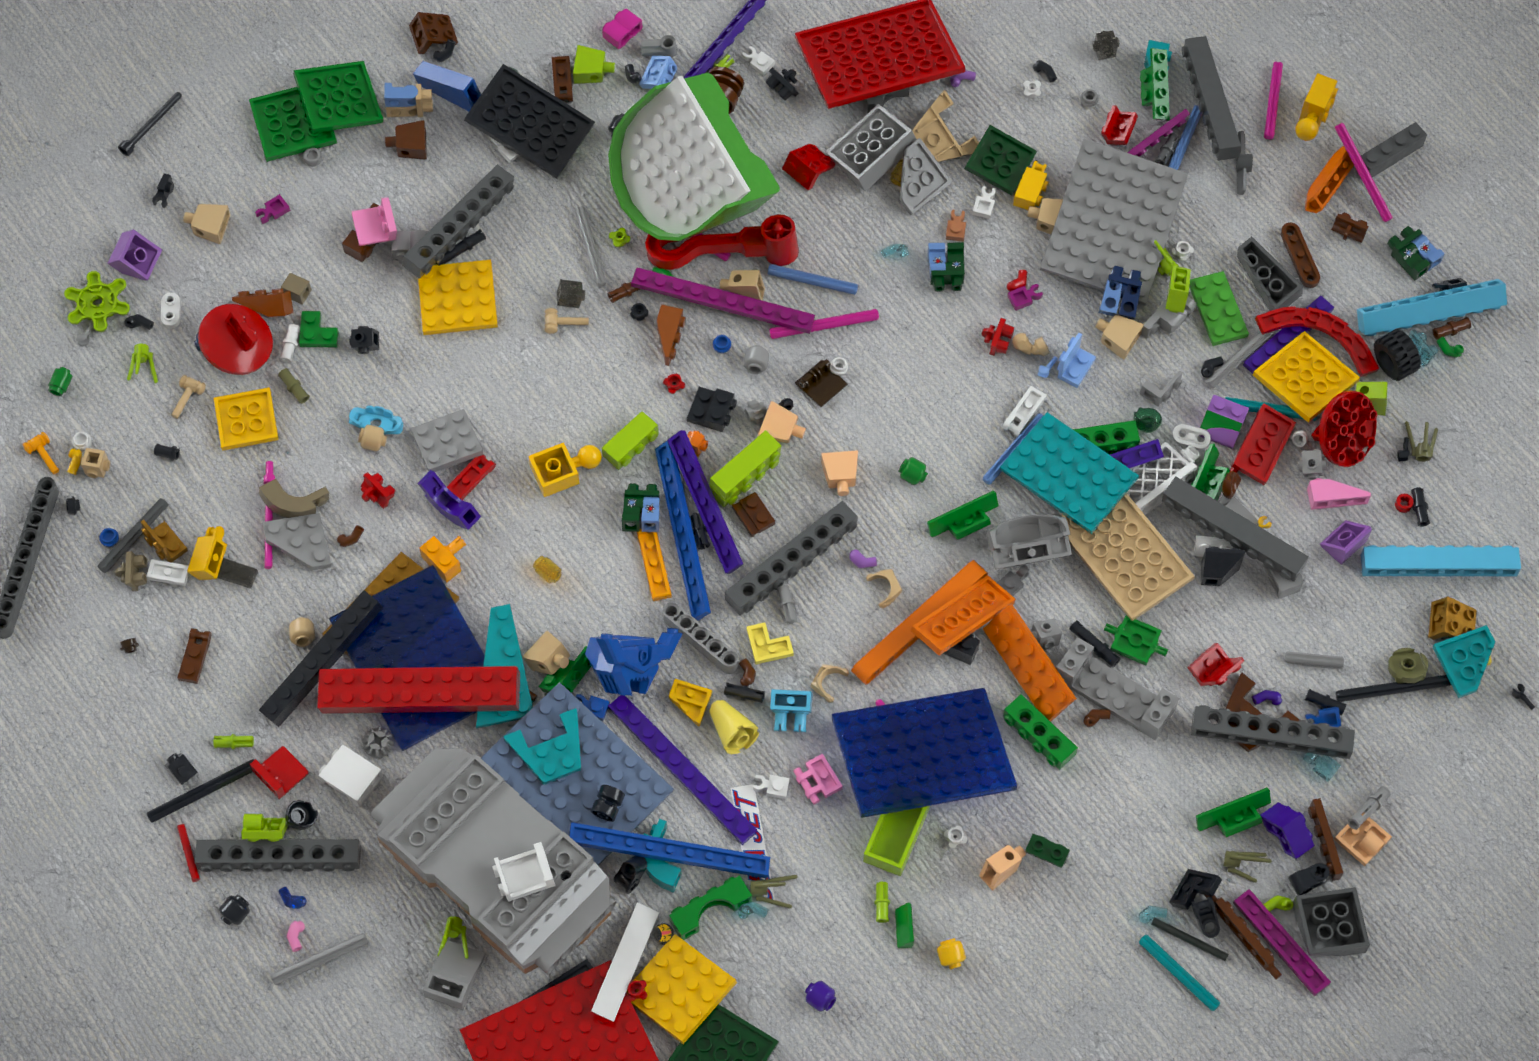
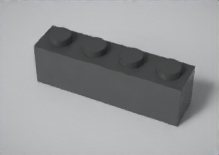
(1394, 149)

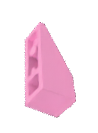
(1330, 494)

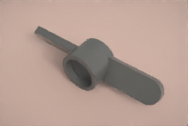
(1243, 165)

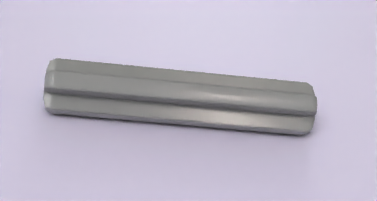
(1314, 659)

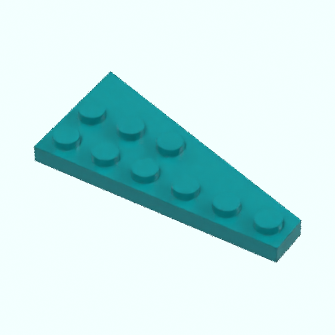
(504, 650)

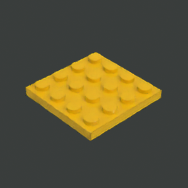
(458, 298)
(1305, 376)
(681, 988)

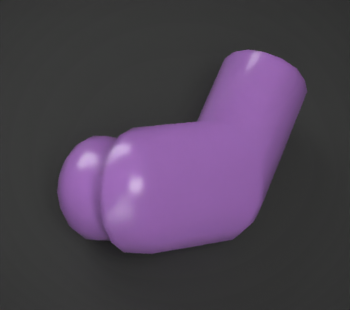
(968, 75)
(860, 561)

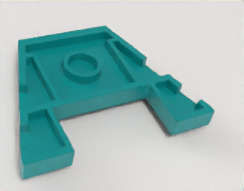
(553, 757)

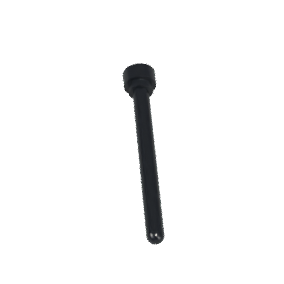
(127, 147)

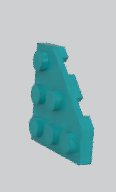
(1465, 659)

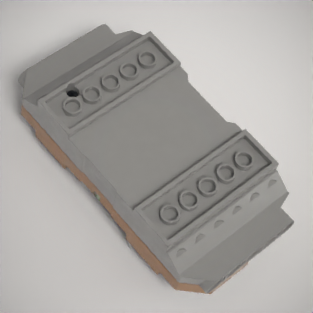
(450, 826)

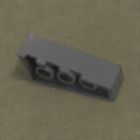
(1269, 277)

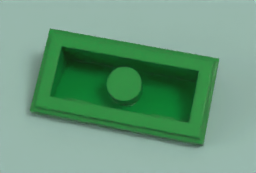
(904, 926)

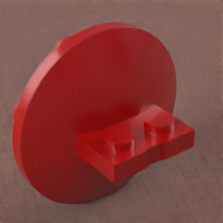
(235, 339)
(1347, 428)

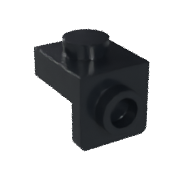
(180, 767)

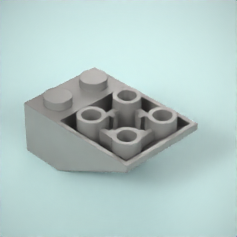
(453, 975)

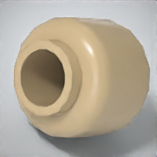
(372, 437)
(301, 631)

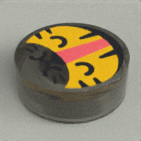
(663, 933)

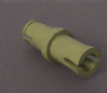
(293, 385)

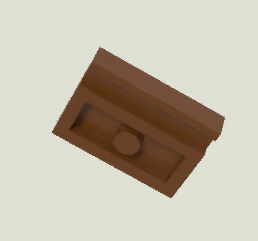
(753, 514)

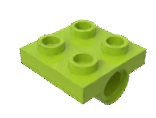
(257, 827)

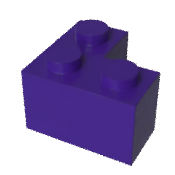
(1289, 828)

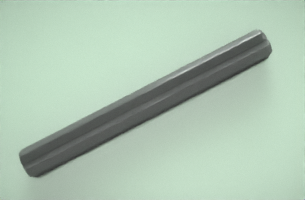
(130, 538)

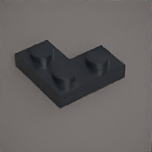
(1192, 884)

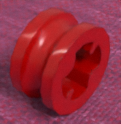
(1404, 509)

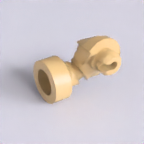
(1022, 343)

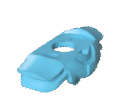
(361, 417)

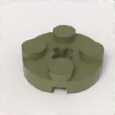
(1403, 674)

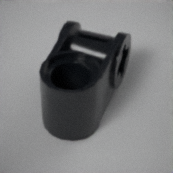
(631, 873)
(1306, 880)
(1205, 913)

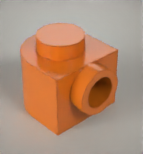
(698, 442)

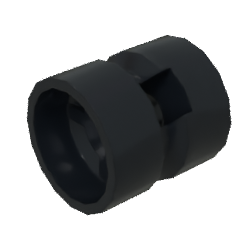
(607, 804)

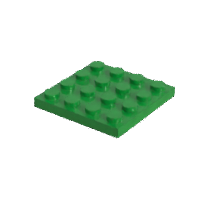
(338, 96)
(285, 126)

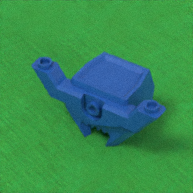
(628, 661)

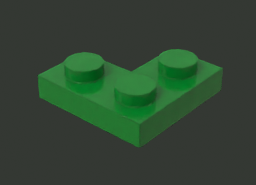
(315, 336)

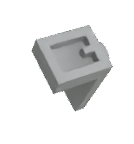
(1155, 395)

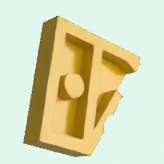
(690, 699)

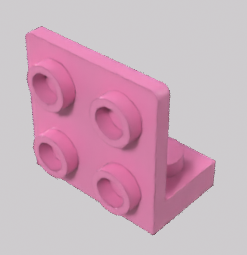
(375, 224)

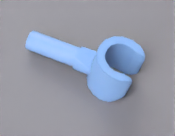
(1044, 371)

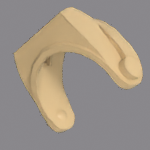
(895, 586)
(822, 673)

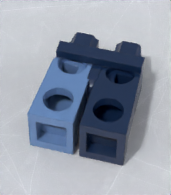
(1120, 287)

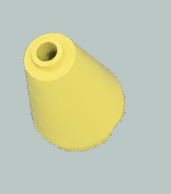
(732, 727)

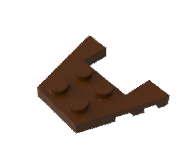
(1238, 703)

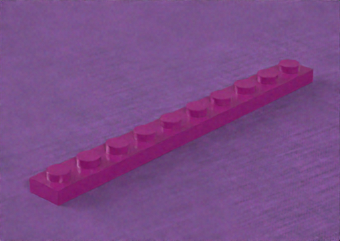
(723, 300)

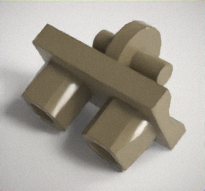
(130, 572)

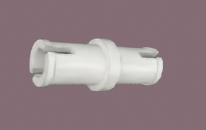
(290, 343)

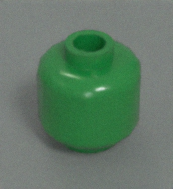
(913, 471)

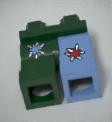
(1415, 252)
(948, 272)
(639, 502)

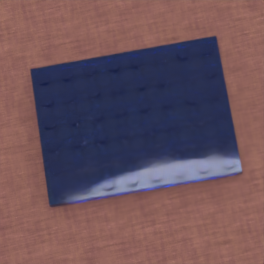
(416, 630)
(923, 752)

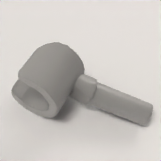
(83, 339)

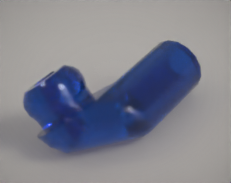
(292, 901)

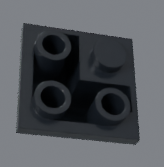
(1220, 565)

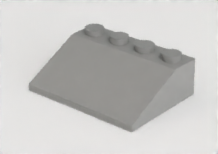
(871, 147)

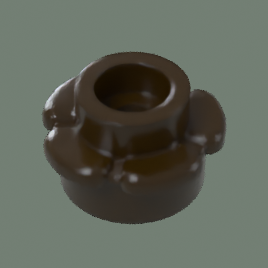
(129, 645)

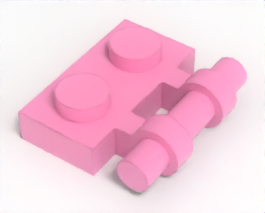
(822, 774)

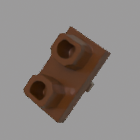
(1349, 227)

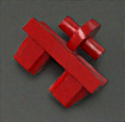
(1002, 330)
(374, 491)

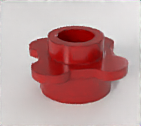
(674, 378)
(641, 994)

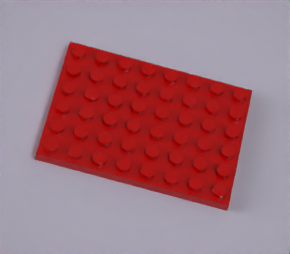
(879, 53)
(561, 1027)

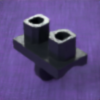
(776, 79)

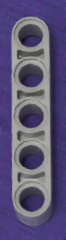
(703, 646)

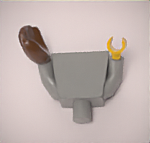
(1229, 488)

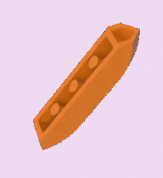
(1328, 181)

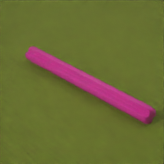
(1363, 172)
(827, 323)

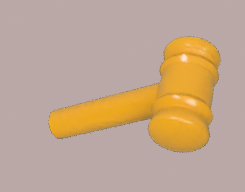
(37, 444)

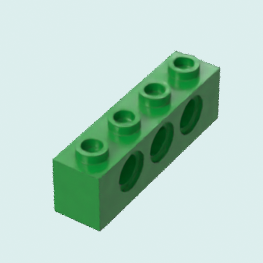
(1107, 433)
(1038, 722)

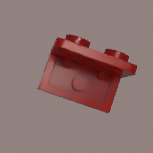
(806, 164)
(1214, 666)

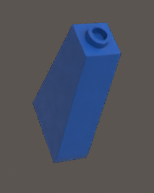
(448, 84)

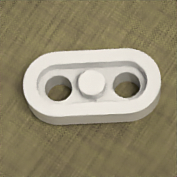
(170, 309)
(1191, 435)

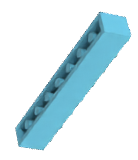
(1432, 307)
(1440, 561)

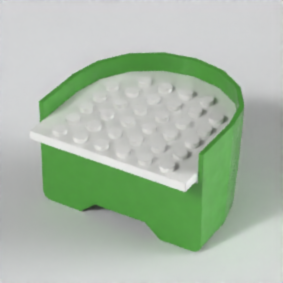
(684, 162)

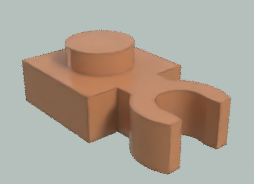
(956, 227)

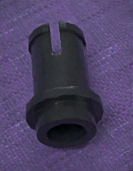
(168, 452)

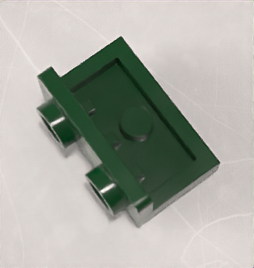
(1047, 850)

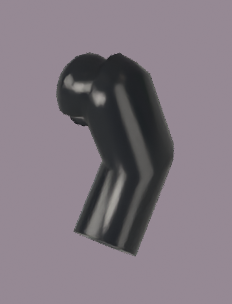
(1041, 65)
(631, 76)

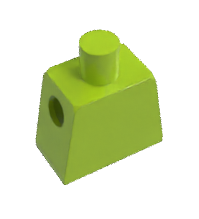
(591, 65)
(1376, 393)

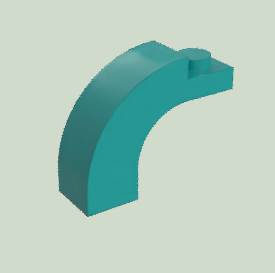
(659, 871)

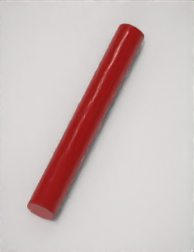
(188, 852)

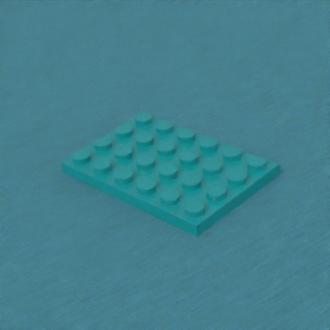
(1069, 472)

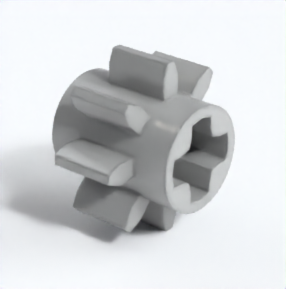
(755, 411)

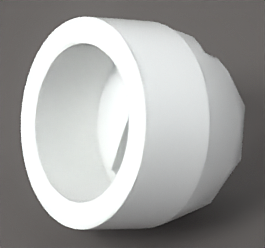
(1295, 438)

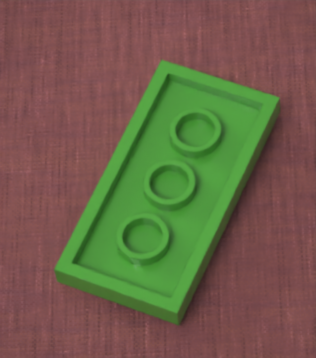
(1218, 308)

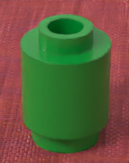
(60, 381)

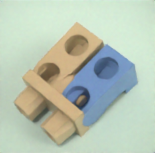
(407, 100)

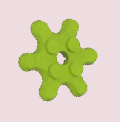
(97, 290)

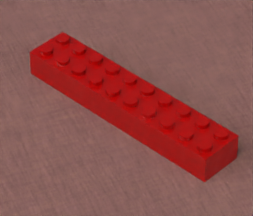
(419, 689)

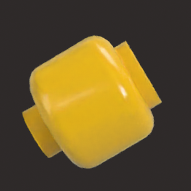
(951, 953)

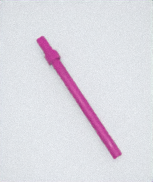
(268, 515)

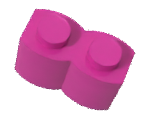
(622, 28)

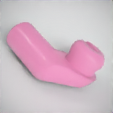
(292, 935)

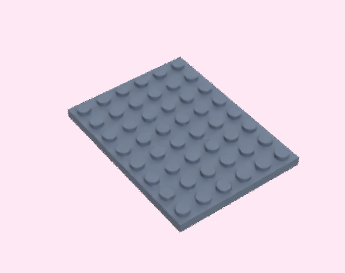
(603, 762)

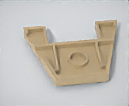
(936, 134)

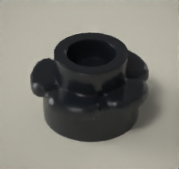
(639, 307)
(72, 505)

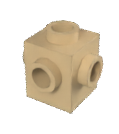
(95, 463)

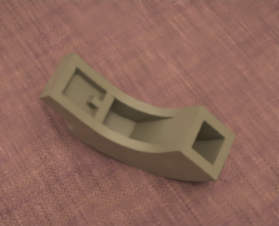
(291, 506)

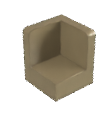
(298, 286)

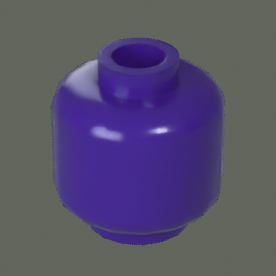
(820, 996)

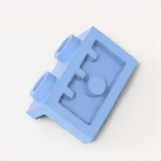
(659, 71)

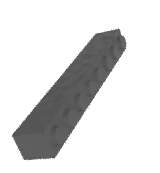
(1211, 98)
(1234, 528)

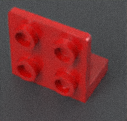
(280, 772)

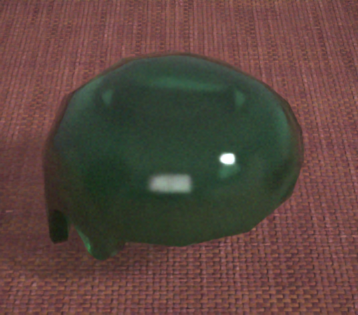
(1147, 419)

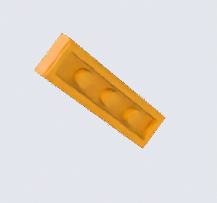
(654, 565)

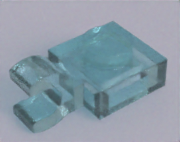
(1324, 765)

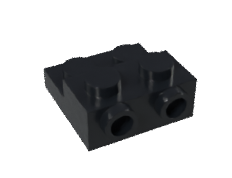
(712, 408)

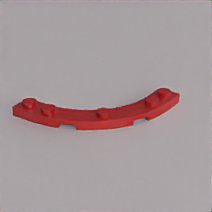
(1323, 322)

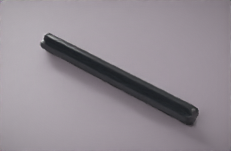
(1391, 688)
(200, 792)

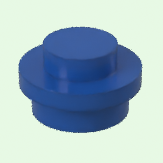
(721, 344)
(109, 537)

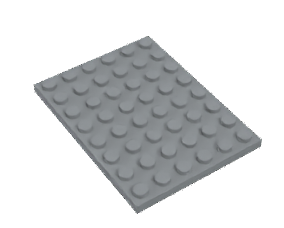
(1112, 218)

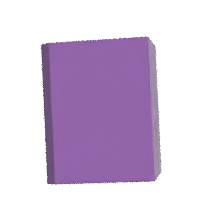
(1346, 540)

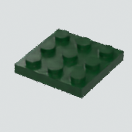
(1000, 160)

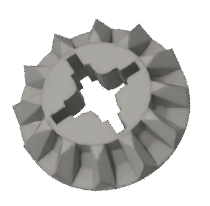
(375, 750)

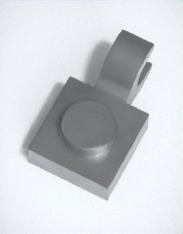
(1013, 583)

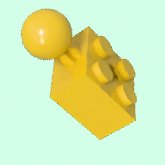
(1316, 107)
(557, 470)

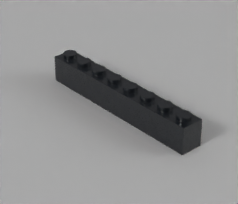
(321, 656)

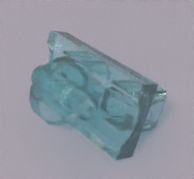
(1425, 351)

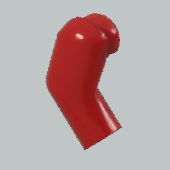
(1019, 282)

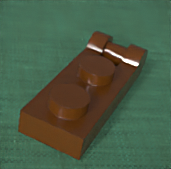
(562, 77)
(194, 656)

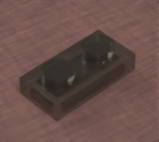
(237, 573)

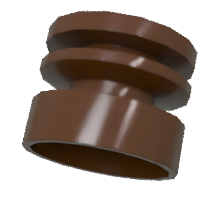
(730, 83)

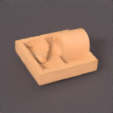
(1363, 842)

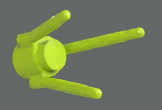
(1167, 262)
(140, 355)
(452, 930)

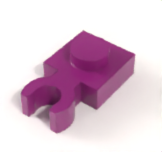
(273, 208)
(1022, 297)

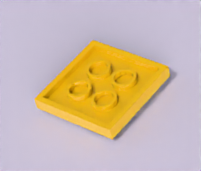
(246, 418)

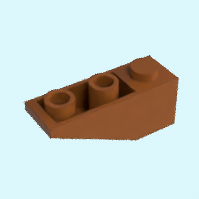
(266, 303)
(668, 326)

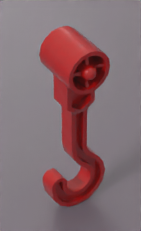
(773, 239)

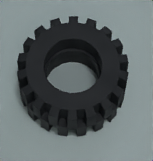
(1397, 355)

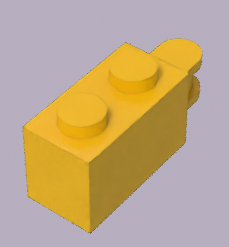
(1031, 187)
(208, 554)

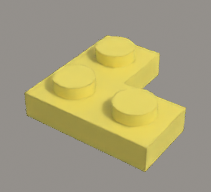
(765, 649)

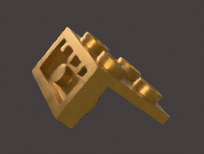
(164, 540)
(1450, 618)

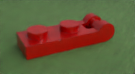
(471, 476)

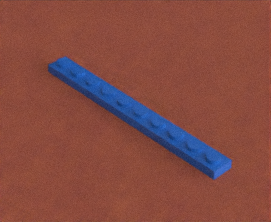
(682, 532)
(670, 850)

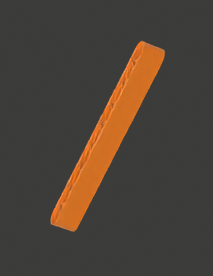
(901, 637)

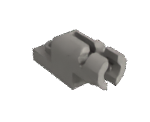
(1166, 319)

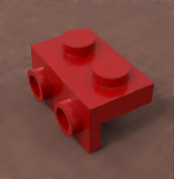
(1118, 126)

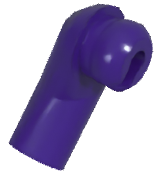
(1265, 695)

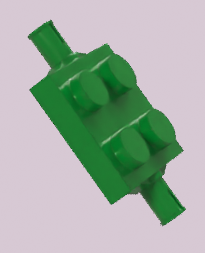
(1136, 640)

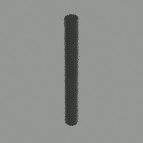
(1190, 939)

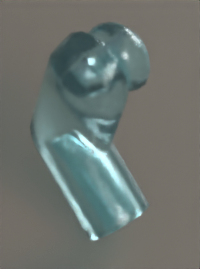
(895, 248)
(1150, 912)

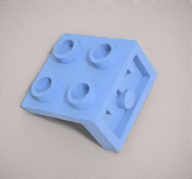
(1074, 363)

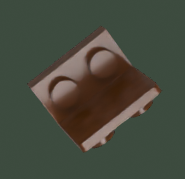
(430, 29)

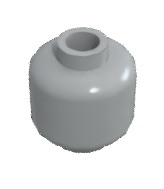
(756, 359)

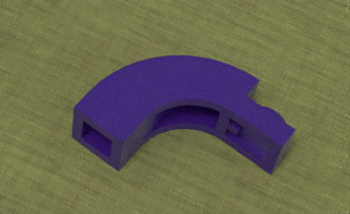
(449, 505)

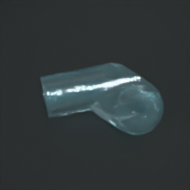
(750, 908)

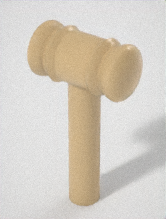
(552, 320)
(190, 385)

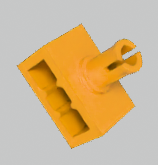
(443, 556)

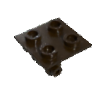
(821, 383)

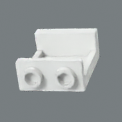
(350, 774)
(524, 873)

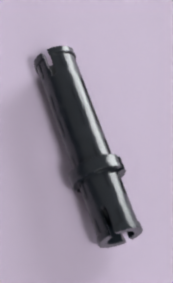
(464, 245)
(1100, 648)

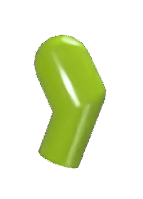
(1279, 902)

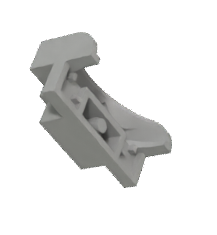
(1029, 540)

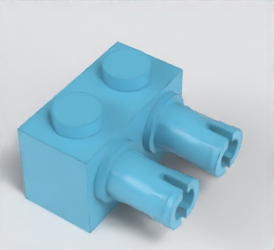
(791, 701)

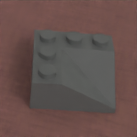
(1331, 923)

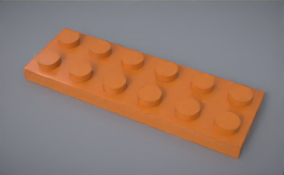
(962, 615)
(1029, 663)

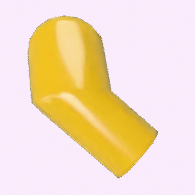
(76, 456)

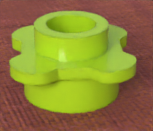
(619, 242)

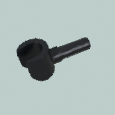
(1402, 455)
(1520, 695)

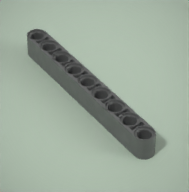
(25, 548)

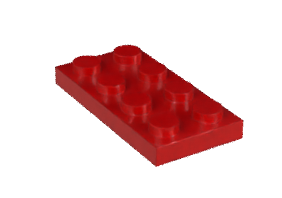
(1263, 444)

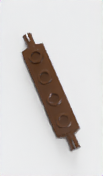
(1248, 938)

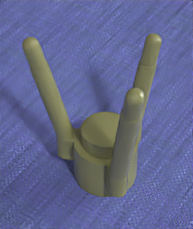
(1423, 451)
(1233, 859)
(760, 888)

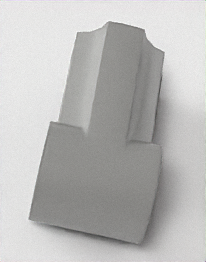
(659, 46)

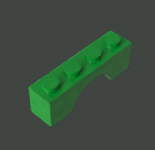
(730, 894)

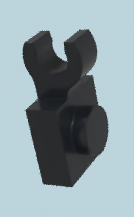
(164, 188)
(1450, 284)

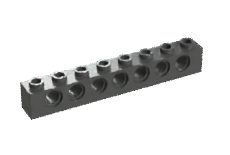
(461, 212)
(780, 560)
(1263, 737)
(288, 847)

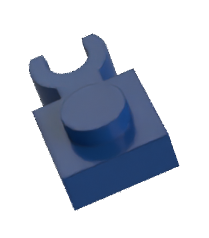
(595, 705)
(1329, 716)

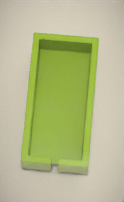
(745, 469)
(894, 839)

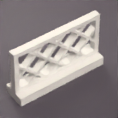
(1154, 497)

